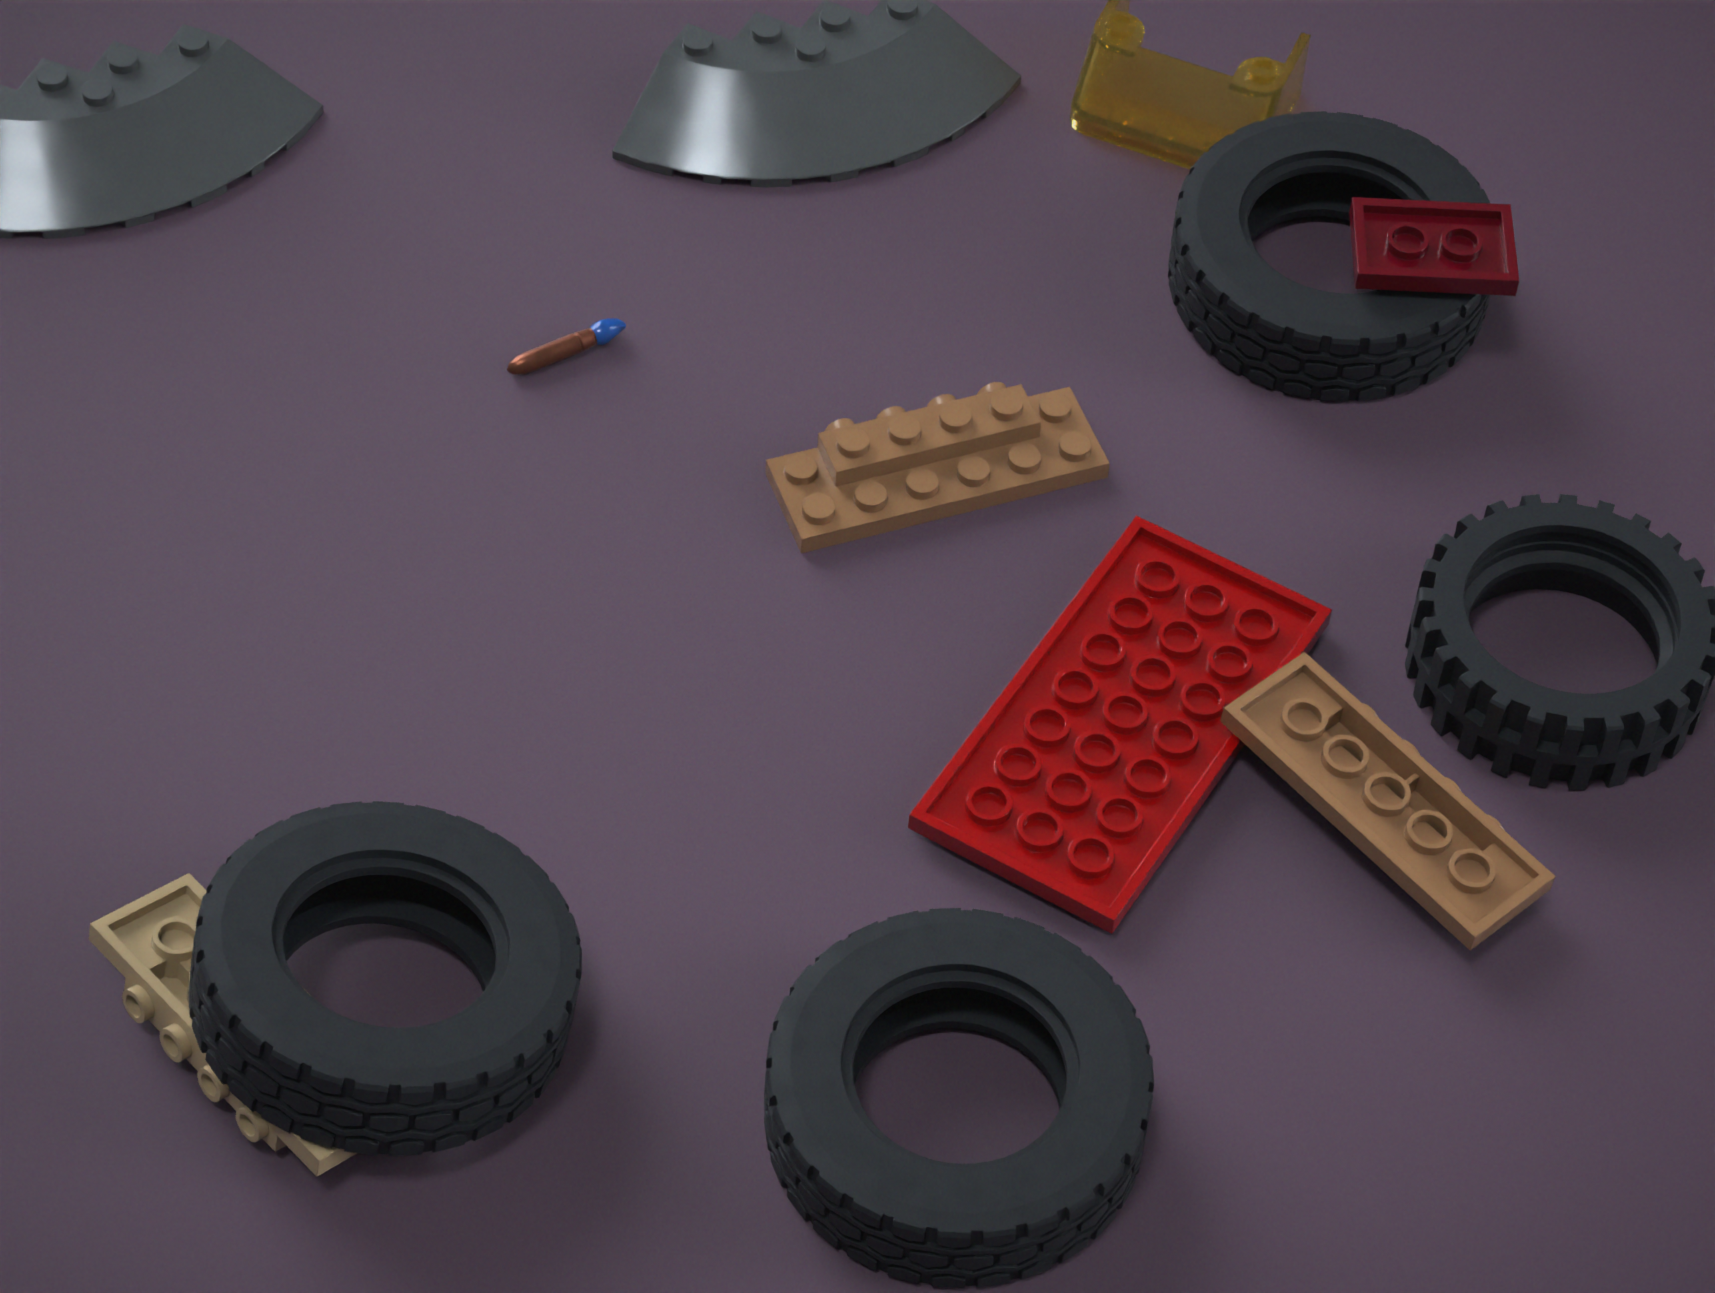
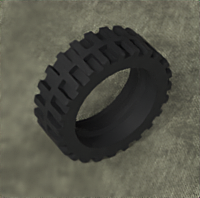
(1544, 728)

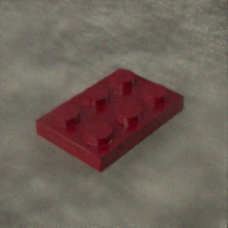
(1433, 246)

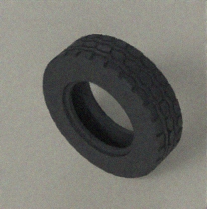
(1291, 333)
(361, 1081)
(931, 1215)

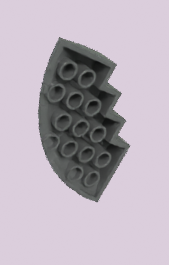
(814, 96)
(140, 133)

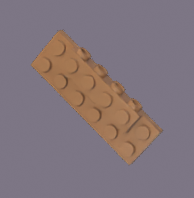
(934, 463)
(1388, 800)

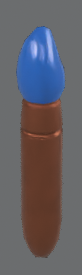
(567, 346)

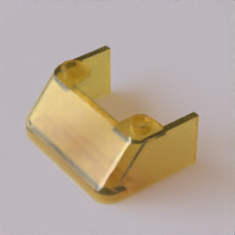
(1168, 103)

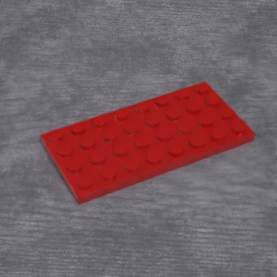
(1116, 724)

